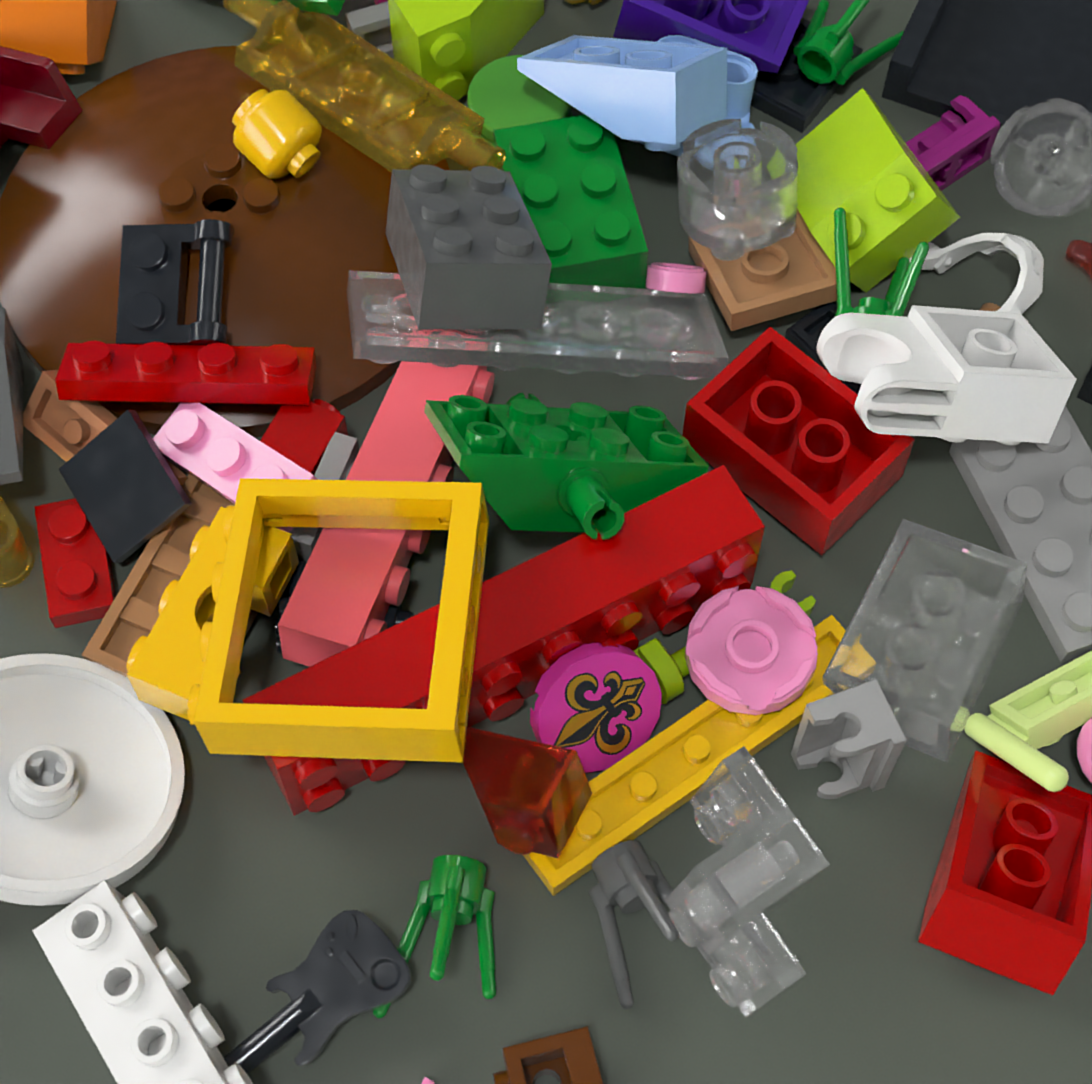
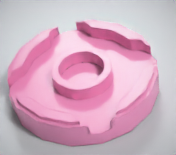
(751, 650)

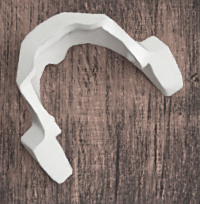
(1030, 260)

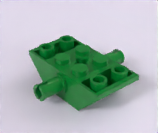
(564, 464)

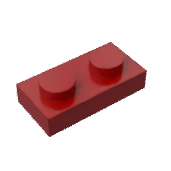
(73, 564)

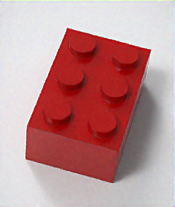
(794, 440)

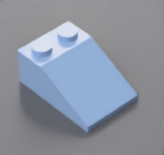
(635, 85)

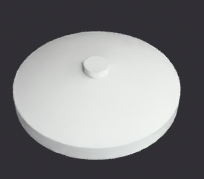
(82, 779)

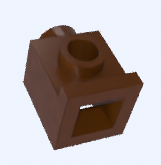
(563, 1055)

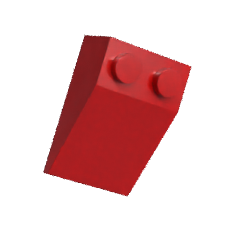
(1013, 876)

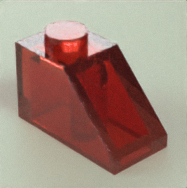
(526, 790)

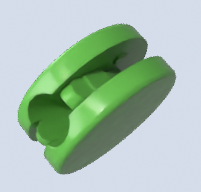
(511, 98)

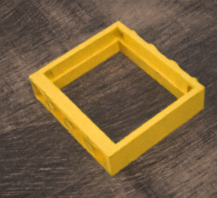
(338, 731)

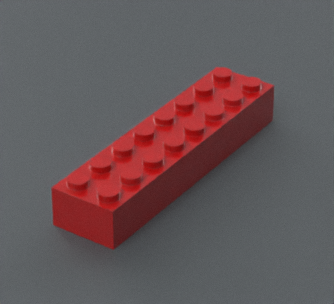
(578, 593)

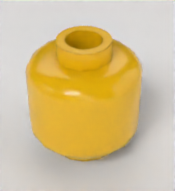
(277, 133)

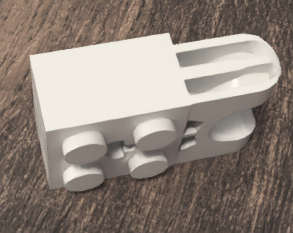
(949, 374)

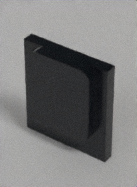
(124, 486)

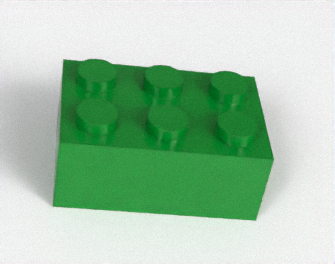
(578, 200)

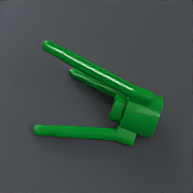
(827, 50)
(901, 284)
(453, 896)

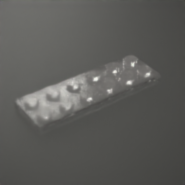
(580, 331)

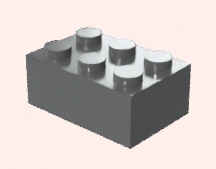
(466, 249)

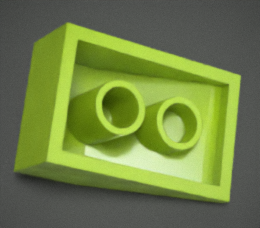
(457, 38)
(870, 172)

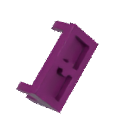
(953, 147)

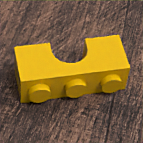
(169, 658)

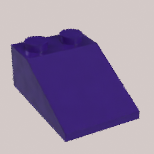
(747, 27)

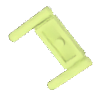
(1037, 718)

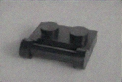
(156, 281)

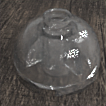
(1045, 159)

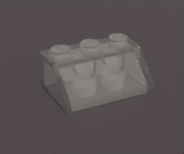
(930, 632)

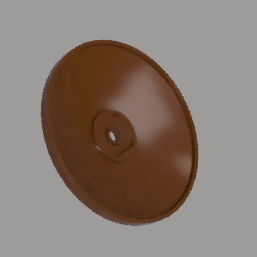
(160, 152)

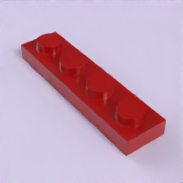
(187, 373)

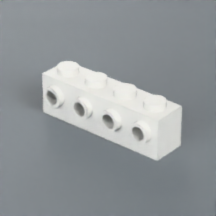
(133, 993)

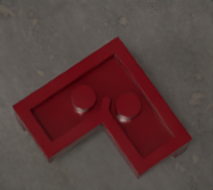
(33, 99)

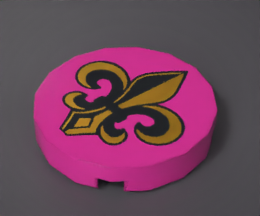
(597, 704)

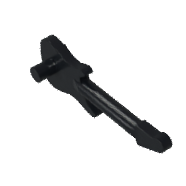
(345, 975)

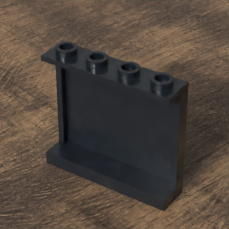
(994, 55)

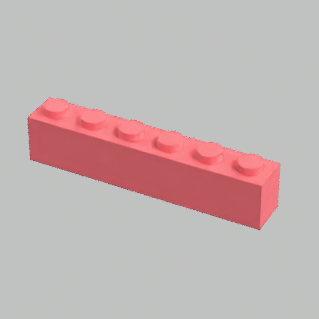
(364, 571)

